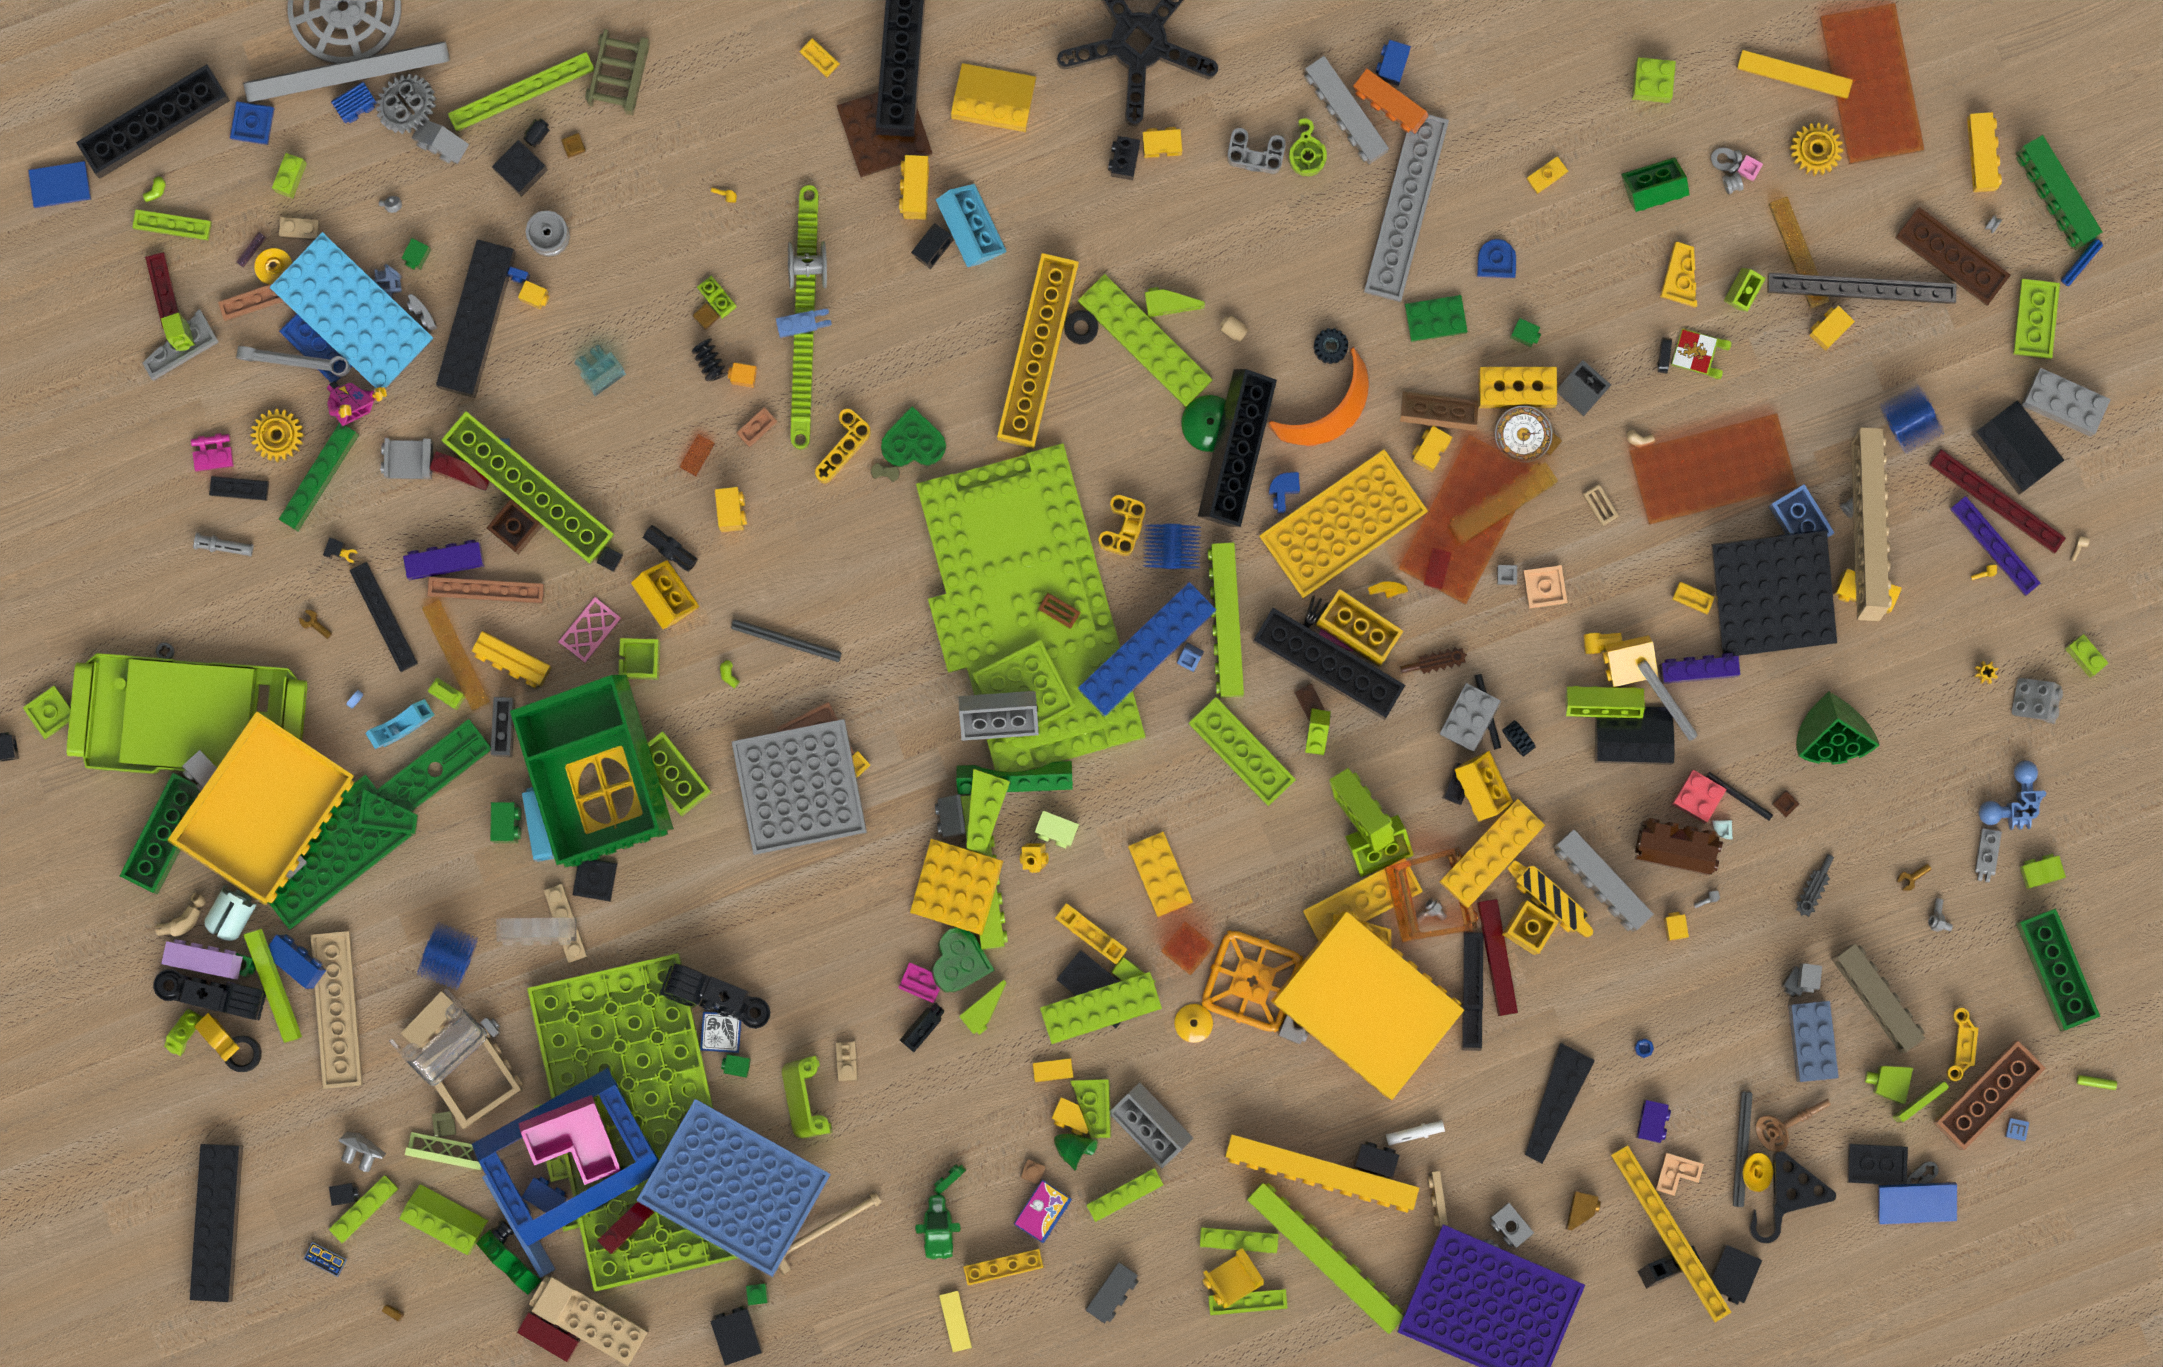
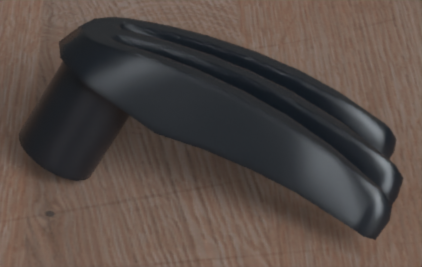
(1311, 617)

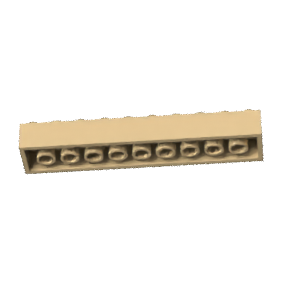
(1870, 524)

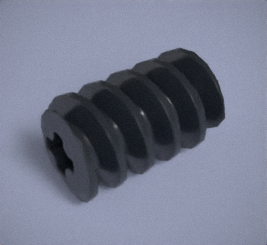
(708, 361)

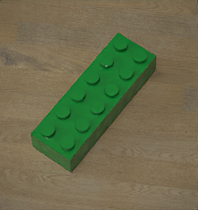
(2058, 192)
(153, 853)
(2058, 970)

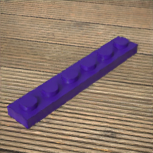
(1995, 546)

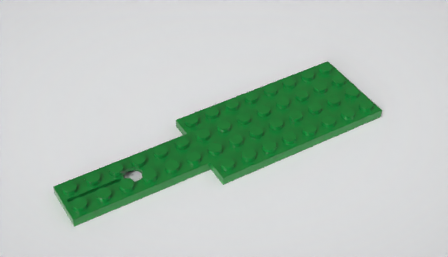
(347, 852)

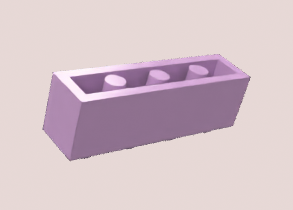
(202, 960)

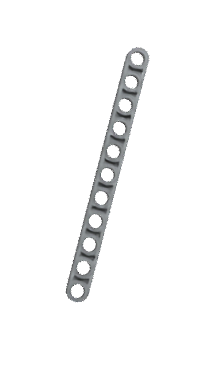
(346, 71)

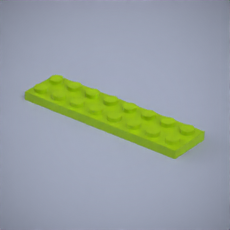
(1145, 340)

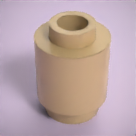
(1233, 328)

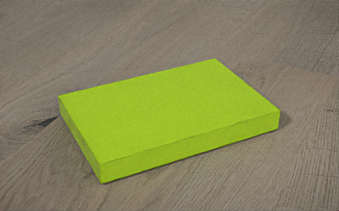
(1920, 1101)

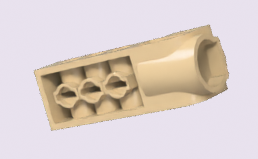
(588, 1319)

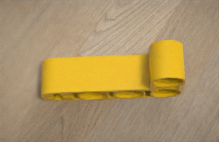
(839, 448)

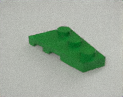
(385, 816)

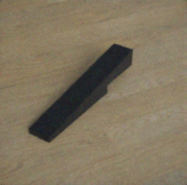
(1472, 992)

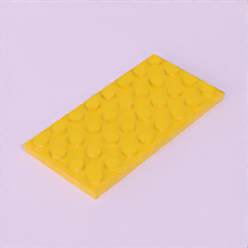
(1343, 524)

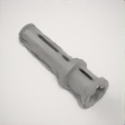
(213, 544)

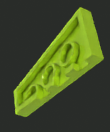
(986, 801)

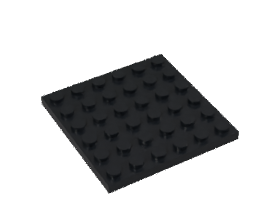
(1774, 593)

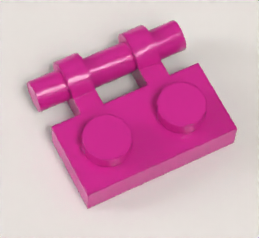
(212, 458)

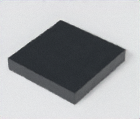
(595, 880)

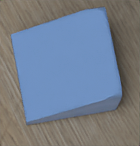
(1190, 657)

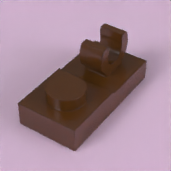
(1308, 700)

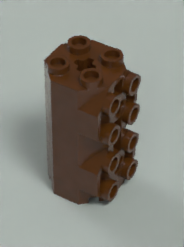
(1678, 847)

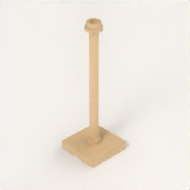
(873, 1200)

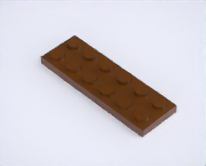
(1953, 256)

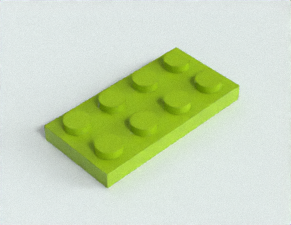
(2036, 318)

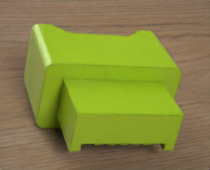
(446, 693)

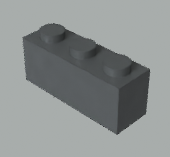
(502, 727)
(1112, 1293)

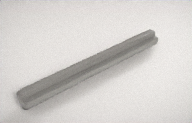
(1667, 700)

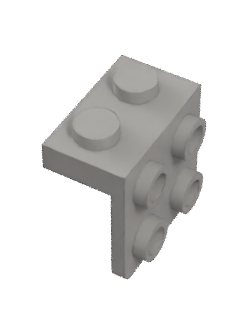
(2037, 700)

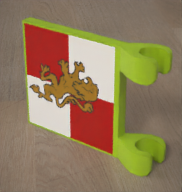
(1697, 351)

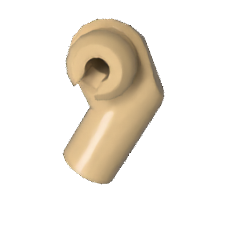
(1639, 441)

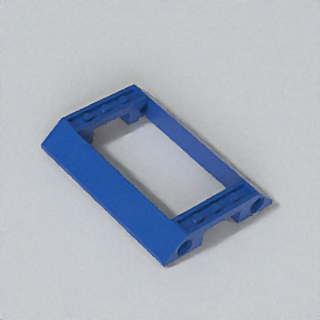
(518, 1211)

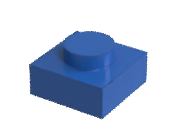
(518, 275)

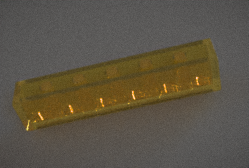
(1503, 503)

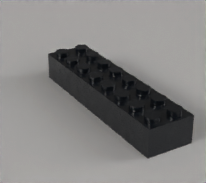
(900, 67)
(153, 121)
(476, 318)
(1237, 448)
(1329, 663)
(216, 1223)

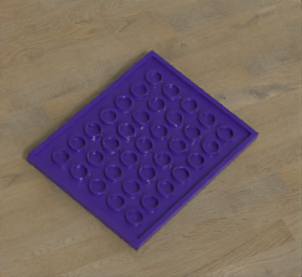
(1489, 1304)

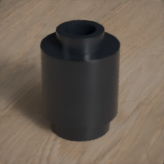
(536, 132)

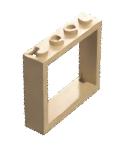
(505, 1067)

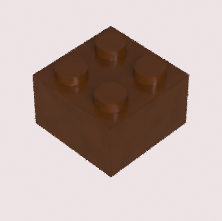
(514, 526)

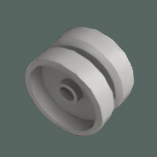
(555, 241)

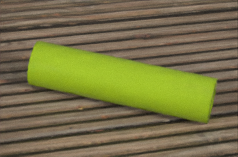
(2096, 1082)

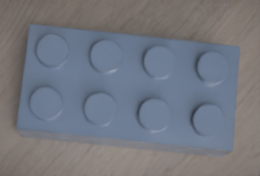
(1813, 1041)

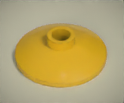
(271, 274)
(1183, 1026)
(1757, 1172)

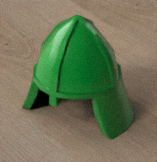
(1073, 1146)

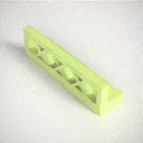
(440, 1157)

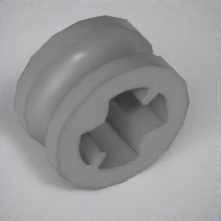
(1993, 223)

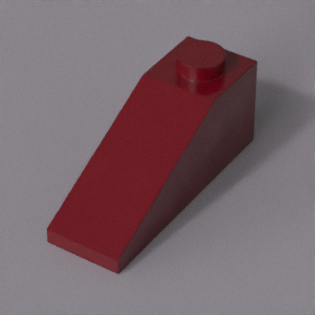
(458, 471)
(625, 1227)

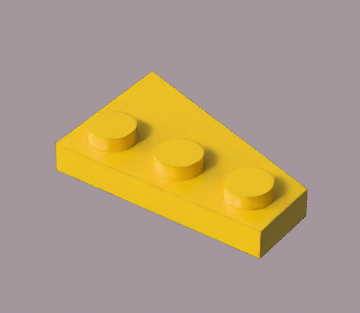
(1680, 277)

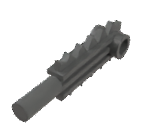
(1812, 892)

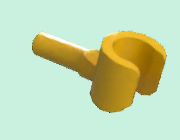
(730, 195)
(1991, 571)

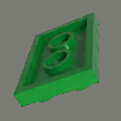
(1436, 318)

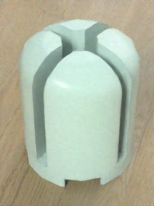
(229, 914)

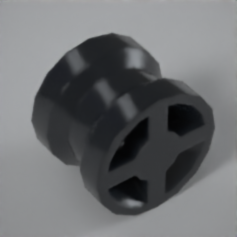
(502, 1231)

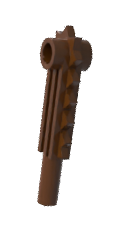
(1435, 661)

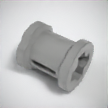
(1847, 507)

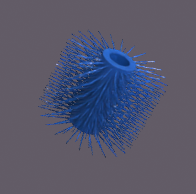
(1912, 419)
(1172, 546)
(450, 957)

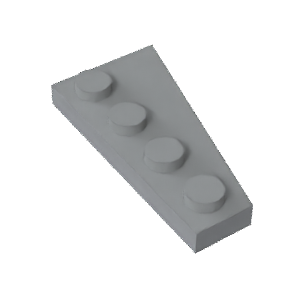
(167, 357)

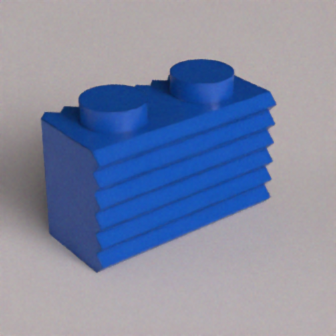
(354, 103)

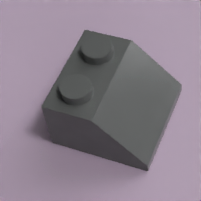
(951, 816)

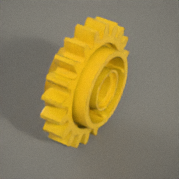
(1821, 138)
(268, 427)

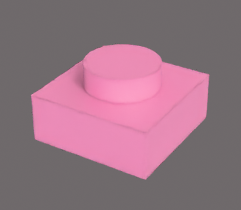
(1749, 168)

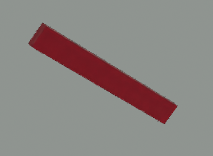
(1997, 501)

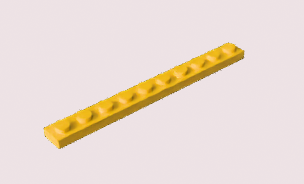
(1671, 1234)

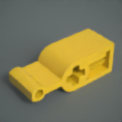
(217, 1036)

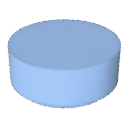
(355, 699)

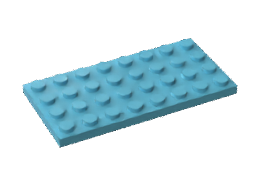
(351, 312)

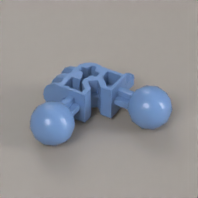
(1991, 812)

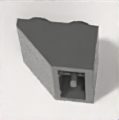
(1583, 388)

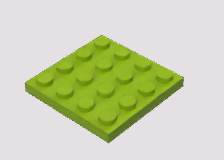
(1028, 671)

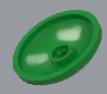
(1194, 421)

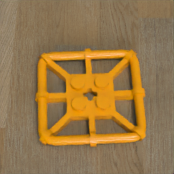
(1240, 986)

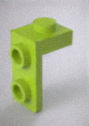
(181, 1032)

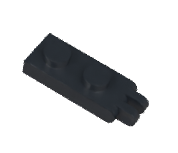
(922, 1027)

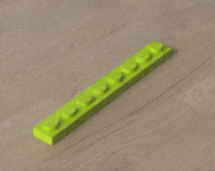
(521, 91)

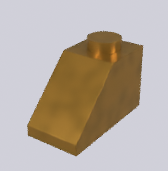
(1582, 1209)

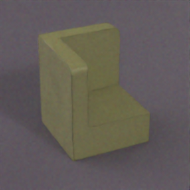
(443, 1124)

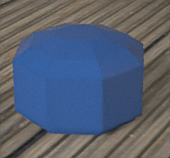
(1644, 1048)

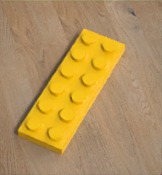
(1492, 853)
(1365, 899)

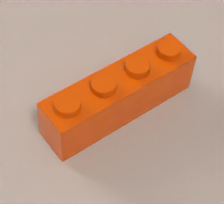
(1390, 101)

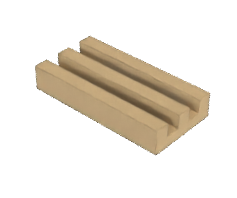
(1608, 519)

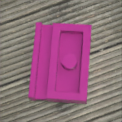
(919, 983)

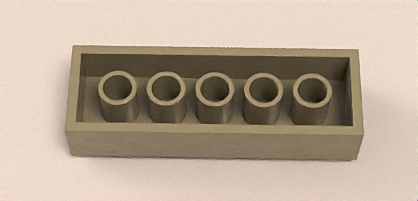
(1878, 998)

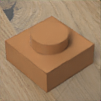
(1033, 1171)

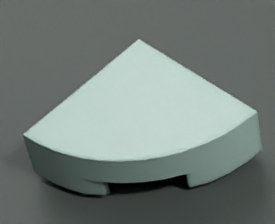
(1723, 828)

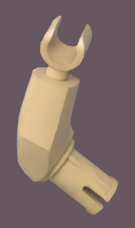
(184, 923)

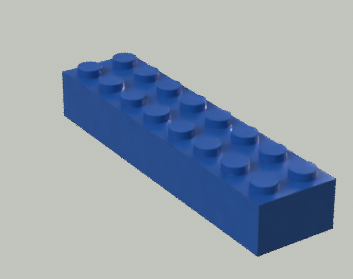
(1147, 649)

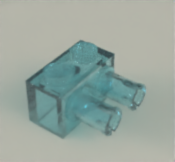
(602, 373)

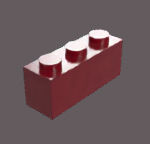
(548, 1336)

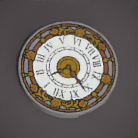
(1524, 433)

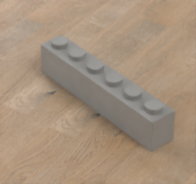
(1346, 110)

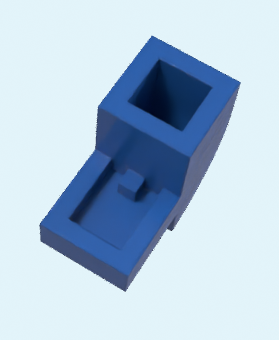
(1284, 484)

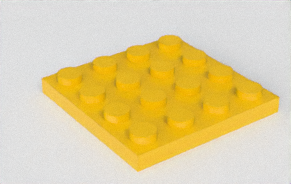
(956, 886)

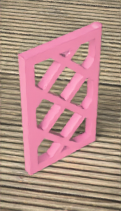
(586, 614)

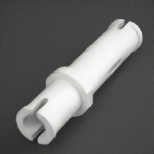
(1415, 1132)

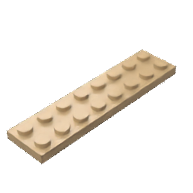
(337, 1011)

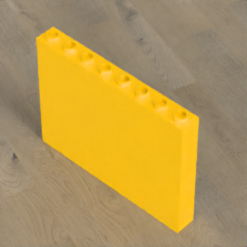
(261, 809)
(1368, 1004)

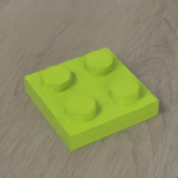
(49, 712)

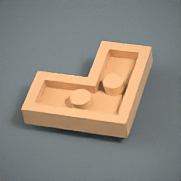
(1674, 1169)

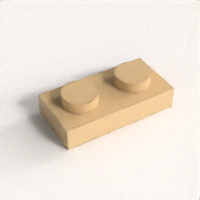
(299, 228)

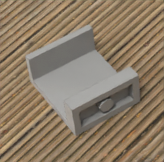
(407, 459)

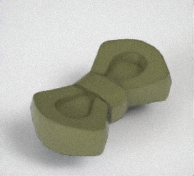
(878, 471)

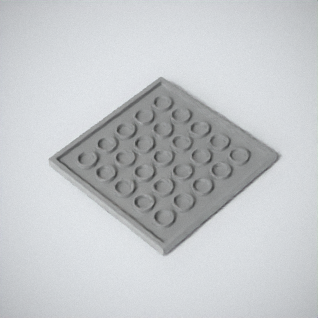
(799, 786)

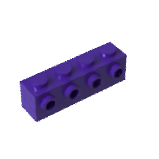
(444, 560)
(1698, 670)

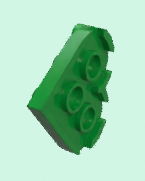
(913, 440)
(960, 961)

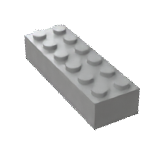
(1603, 881)

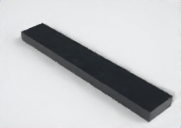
(383, 617)

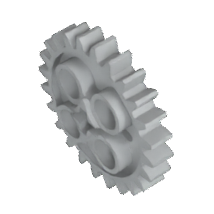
(419, 92)

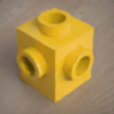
(1034, 857)

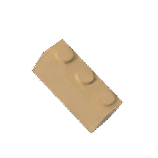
(429, 1021)

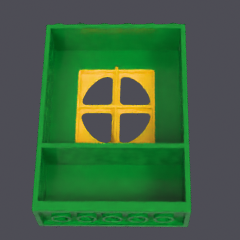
(566, 735)

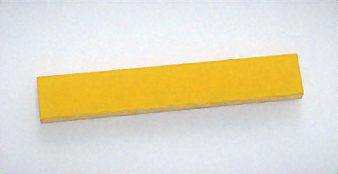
(1795, 74)

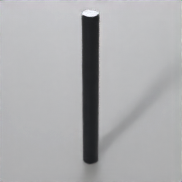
(1492, 727)
(1741, 797)

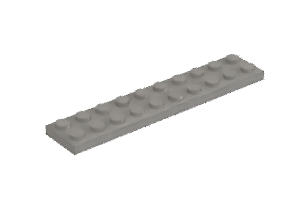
(1406, 209)

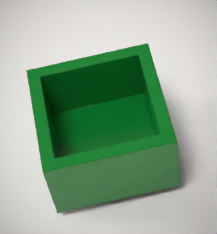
(505, 822)

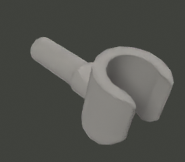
(1713, 897)

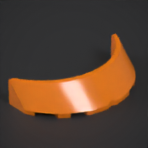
(1338, 420)

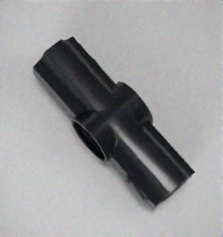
(670, 548)

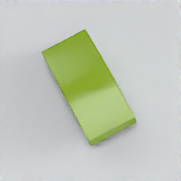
(716, 297)
(1126, 969)

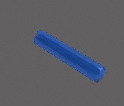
(2082, 262)

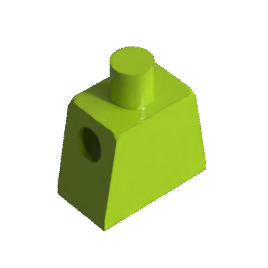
(1891, 1082)

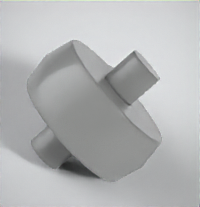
(391, 204)

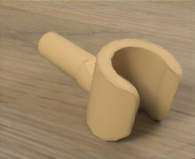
(2081, 542)

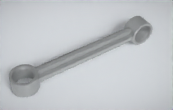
(252, 354)

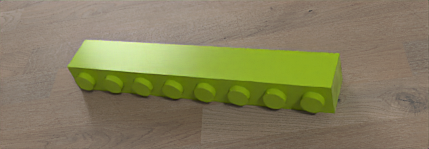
(1227, 620)
(993, 935)

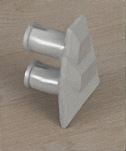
(357, 1142)

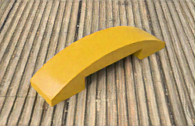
(1091, 934)

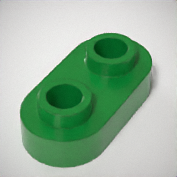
(955, 1172)

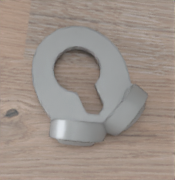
(1735, 155)

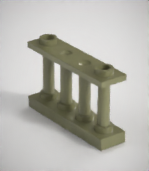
(636, 67)

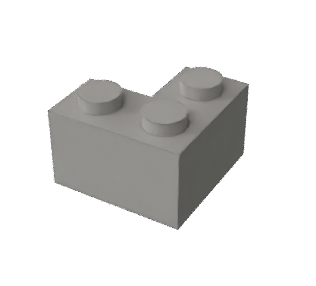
(441, 141)

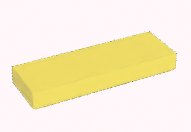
(955, 1321)

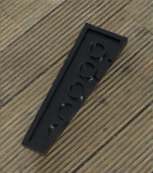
(1562, 1088)

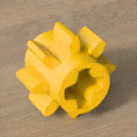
(1986, 667)

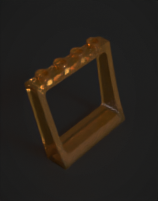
(1404, 905)

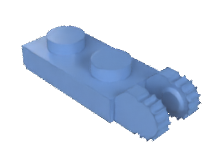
(801, 323)

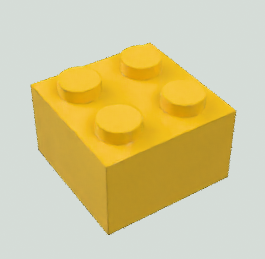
(729, 509)
(1530, 927)

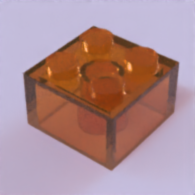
(1187, 948)

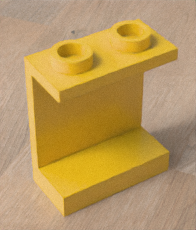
(1233, 1279)

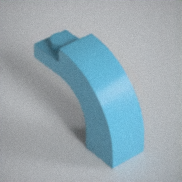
(401, 725)

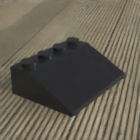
(2018, 447)
(1636, 739)

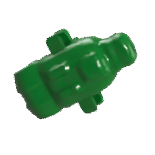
(938, 1229)

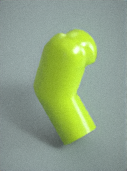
(726, 675)

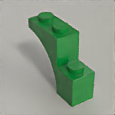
(508, 1262)

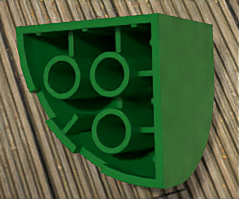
(1834, 733)

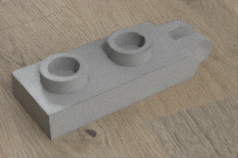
(1987, 853)

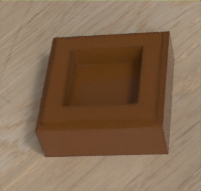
(1785, 803)

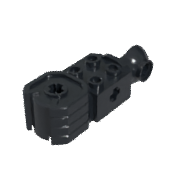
(693, 987)
(232, 999)

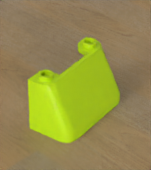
(801, 1120)

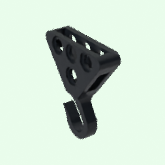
(1782, 1204)

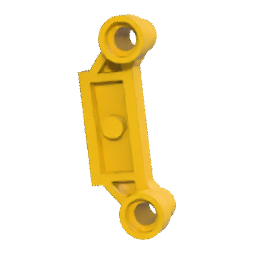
(1965, 1045)

